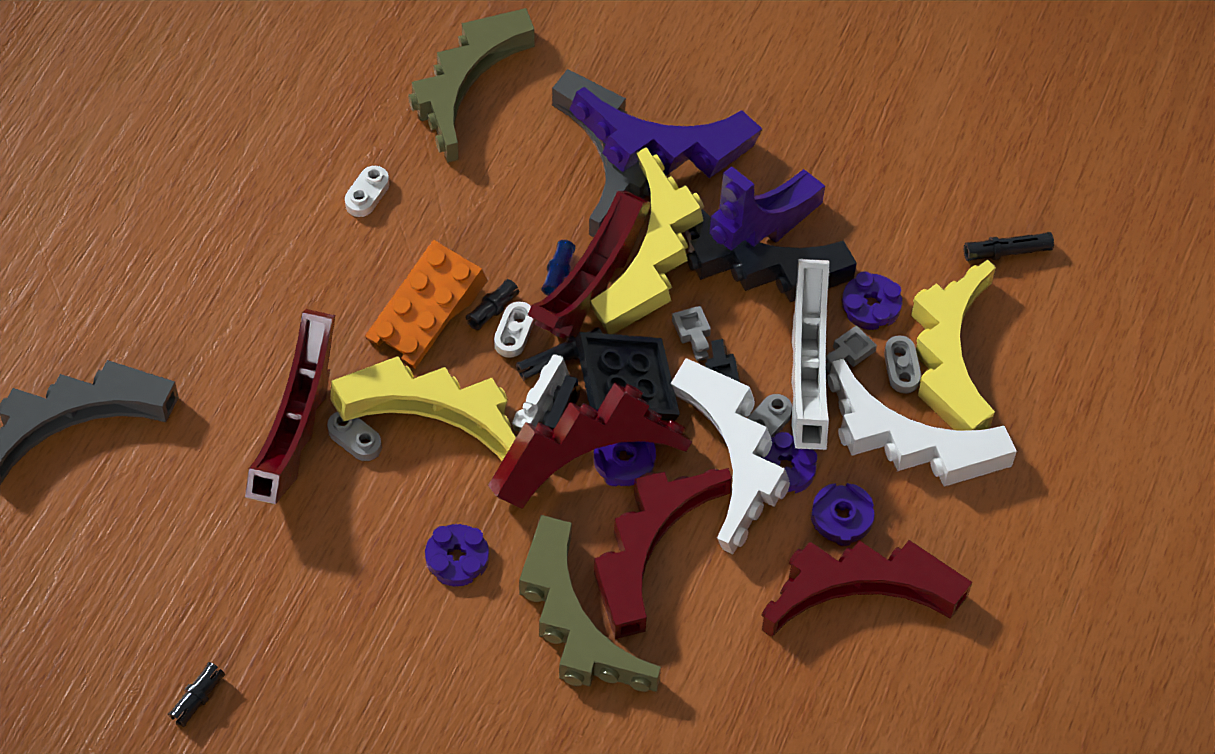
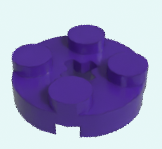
(872, 286)
(802, 460)
(624, 472)
(841, 497)
(451, 538)

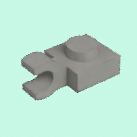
(693, 327)
(852, 346)

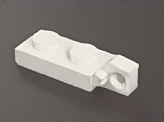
(541, 396)

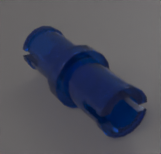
(559, 266)

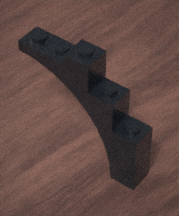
(763, 262)

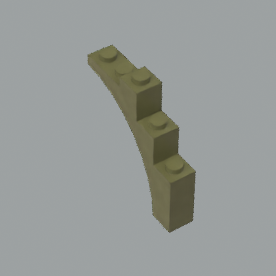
(481, 46)
(563, 620)

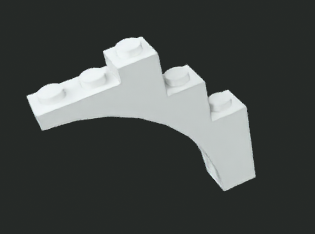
(809, 356)
(907, 443)
(754, 478)

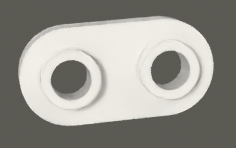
(368, 188)
(512, 331)

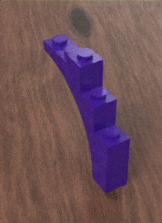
(707, 145)
(763, 215)

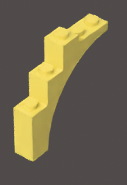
(644, 283)
(947, 383)
(437, 395)

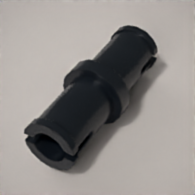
(492, 304)
(196, 694)

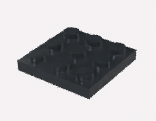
(626, 361)

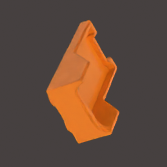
(426, 301)

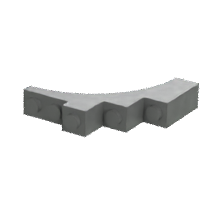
(616, 180)
(69, 401)

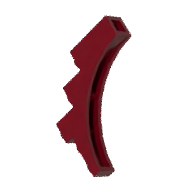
(569, 303)
(292, 429)
(542, 451)
(637, 534)
(862, 571)

